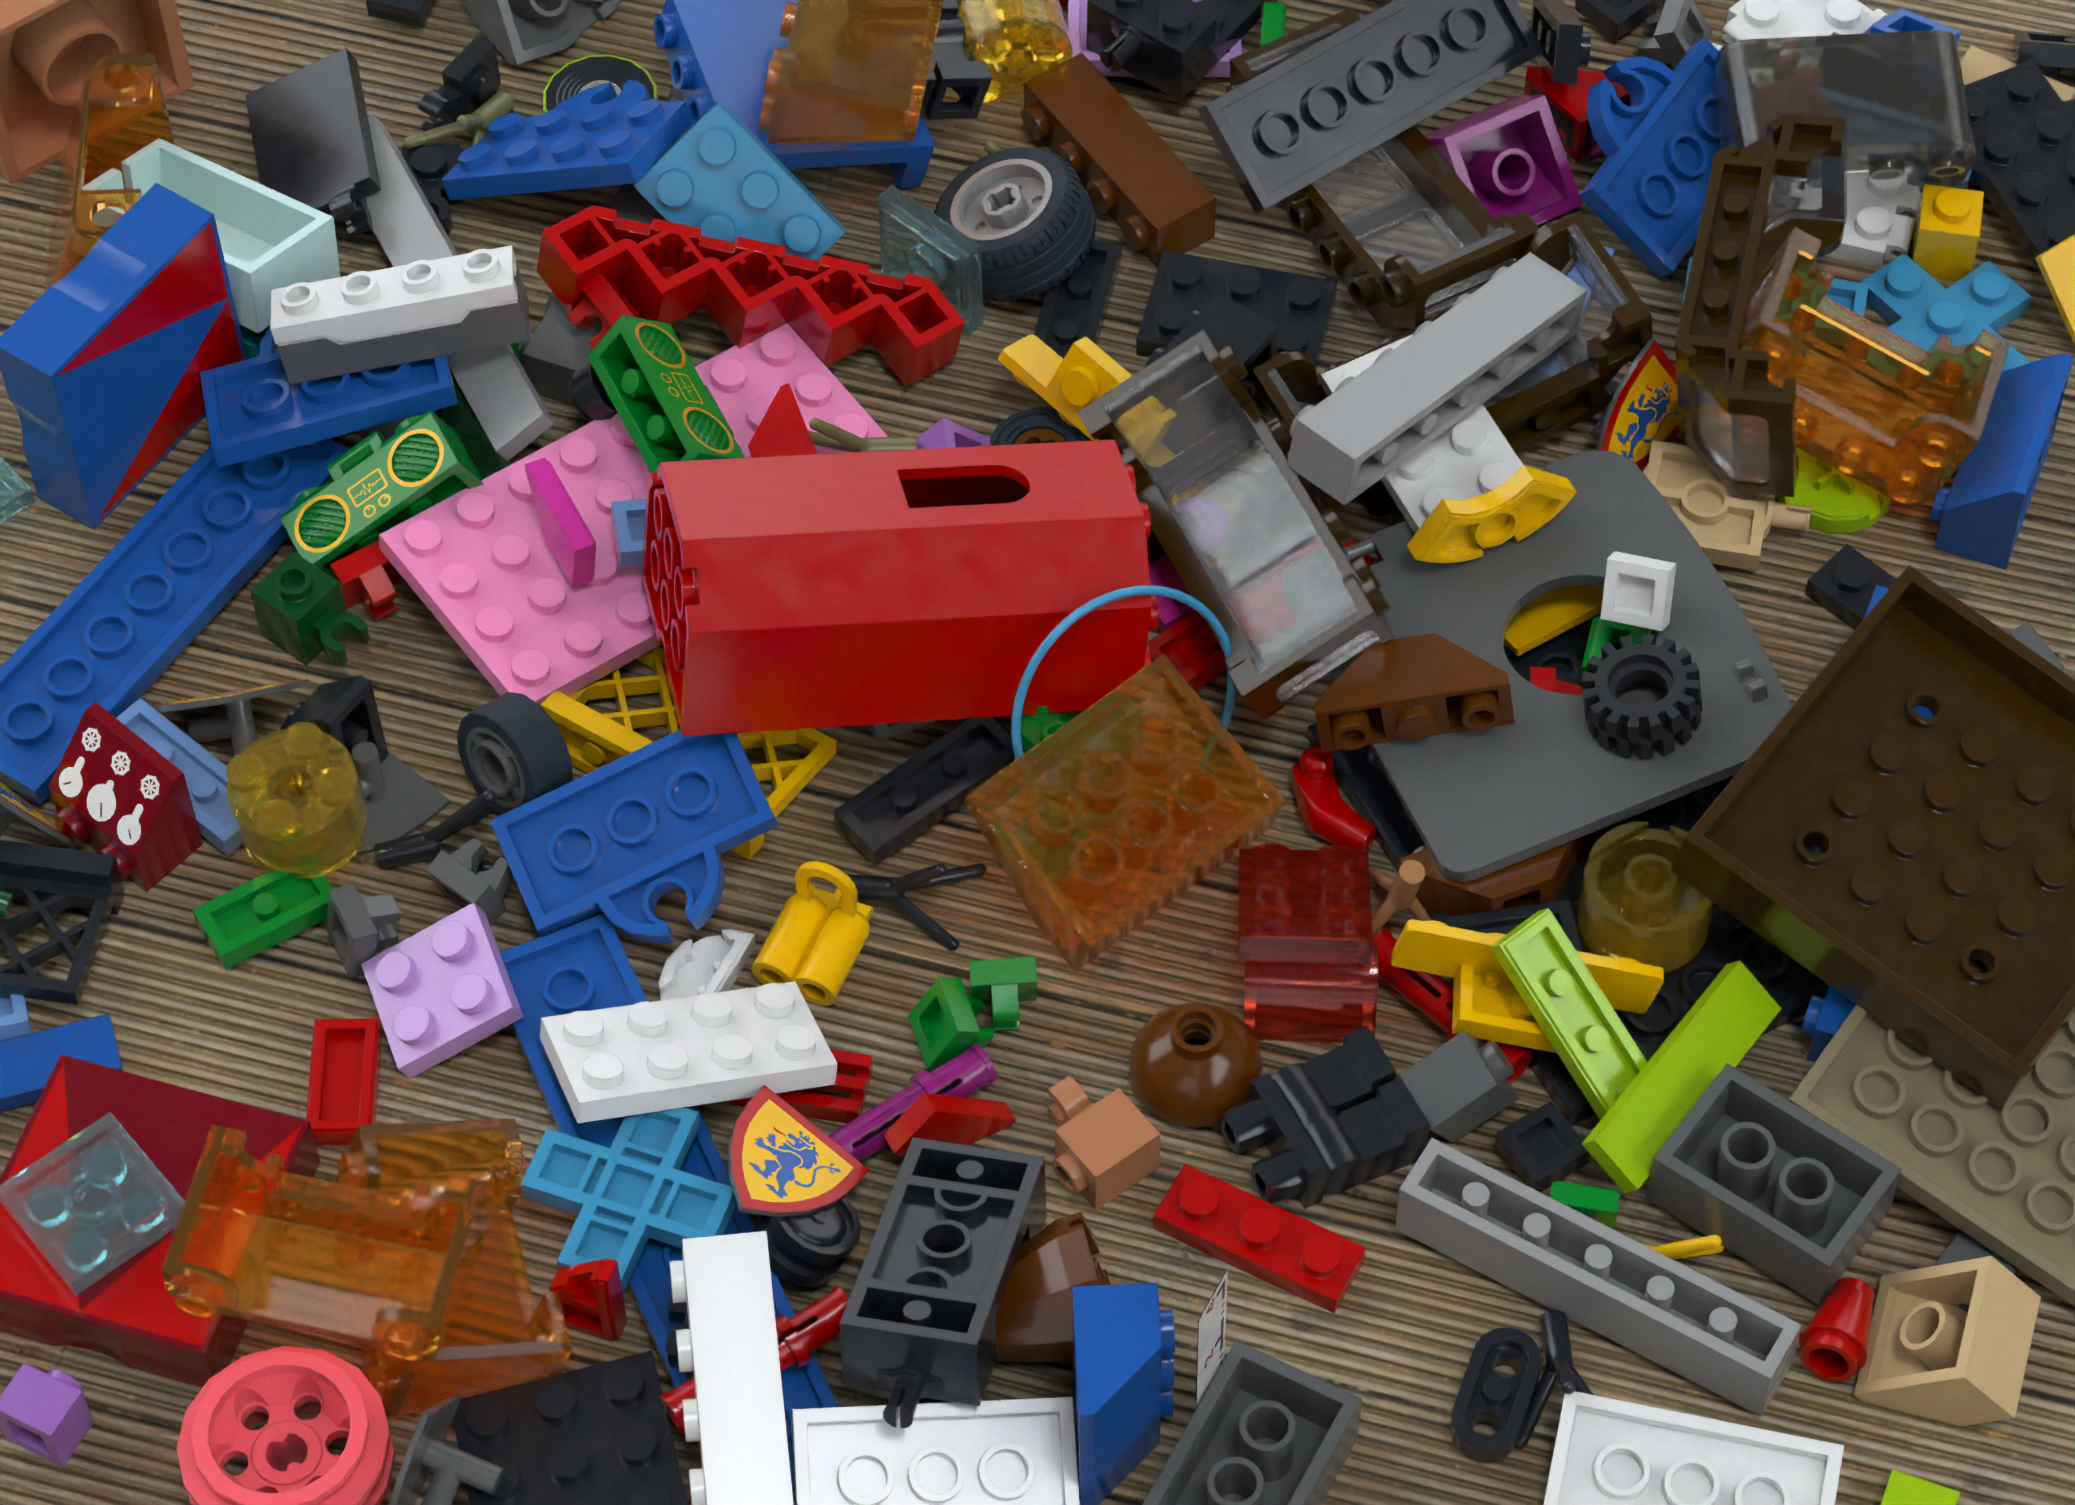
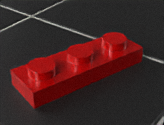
(1259, 1238)

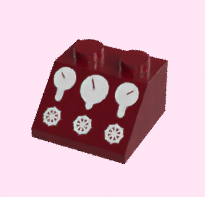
(124, 800)

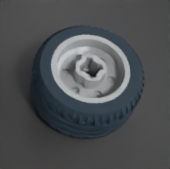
(1026, 218)

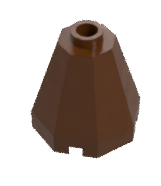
(1036, 1306)

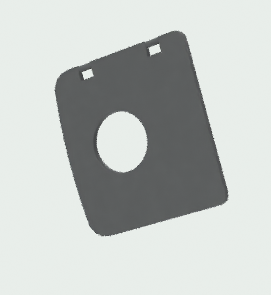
(1545, 779)

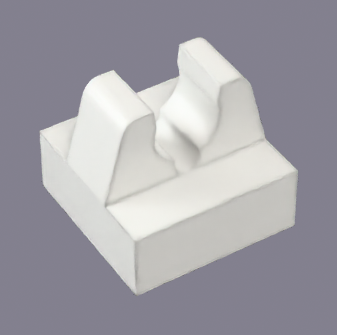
(1638, 591)

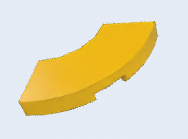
(1516, 508)

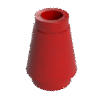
(1839, 1333)

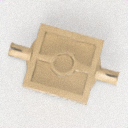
(1722, 521)

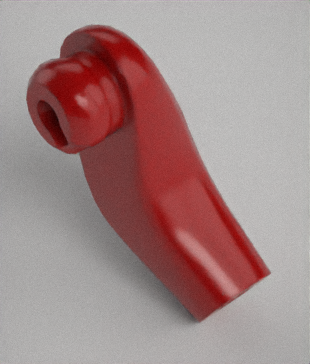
(1322, 806)

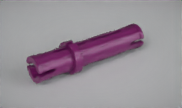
(966, 1072)

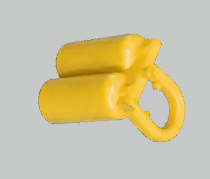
(815, 936)

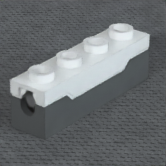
(400, 314)

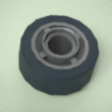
(513, 751)

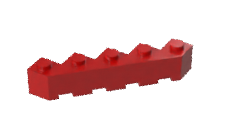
(753, 289)

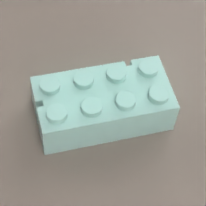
(262, 233)

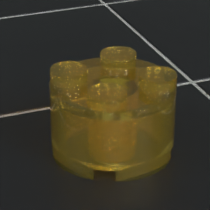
(1014, 40)
(297, 801)
(1636, 903)

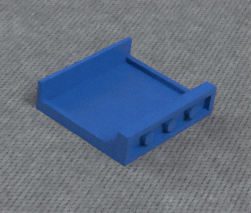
(724, 55)

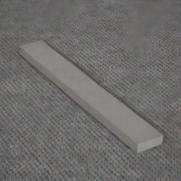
(489, 376)

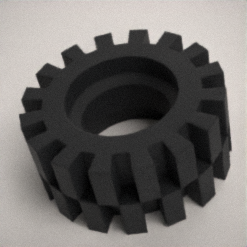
(1642, 725)

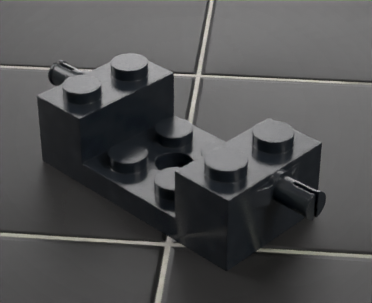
(1168, 40)
(928, 1317)

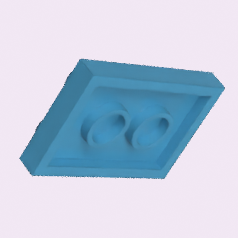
(736, 187)

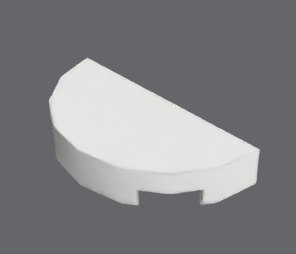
(706, 964)

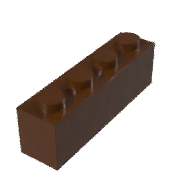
(1119, 159)

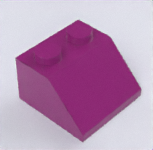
(1511, 158)

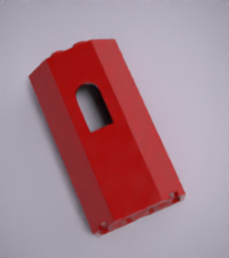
(894, 583)

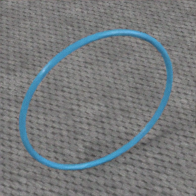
(1100, 601)

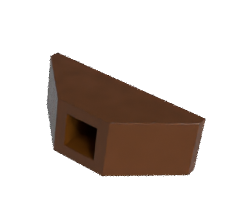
(1410, 693)
(1520, 884)

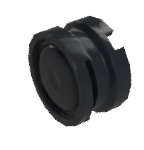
(811, 1246)

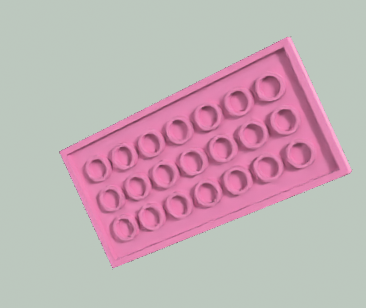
(497, 583)

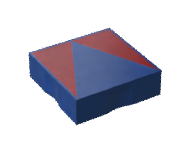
(117, 355)

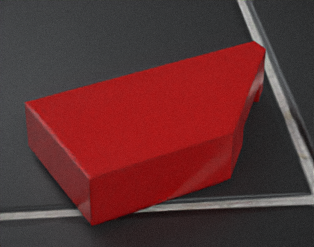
(948, 1120)
(592, 1298)

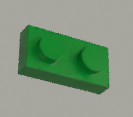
(261, 914)

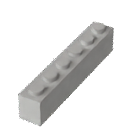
(1435, 378)
(1597, 1276)

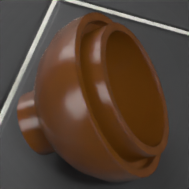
(1188, 1081)

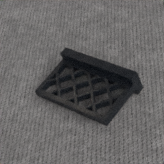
(50, 883)

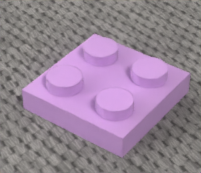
(441, 990)

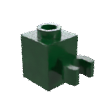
(305, 612)

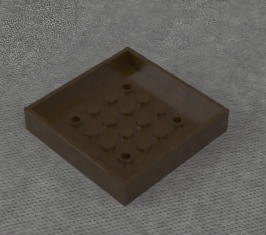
(1932, 833)

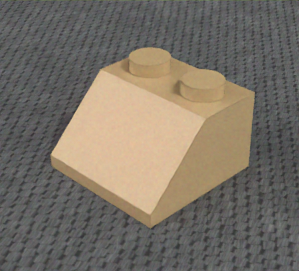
(1945, 1361)

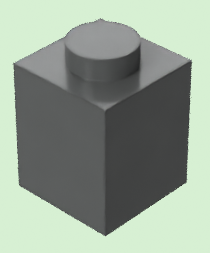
(1461, 1085)

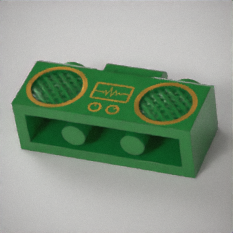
(661, 394)
(379, 488)

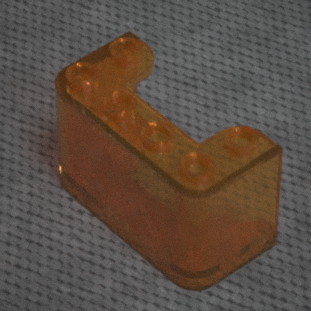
(1863, 393)

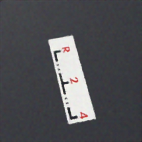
(1211, 1339)

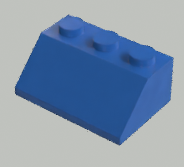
(1998, 477)
(1119, 1381)

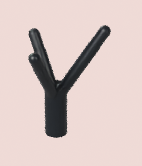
(429, 842)
(893, 890)
(1558, 1368)

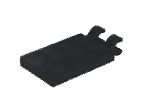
(317, 139)

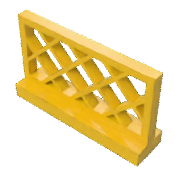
(603, 738)

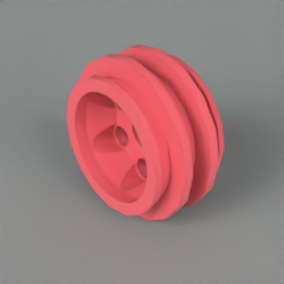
(289, 1454)

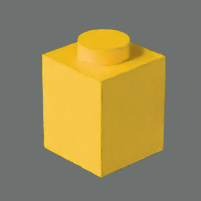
(1947, 231)

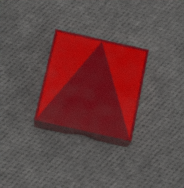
(129, 1308)

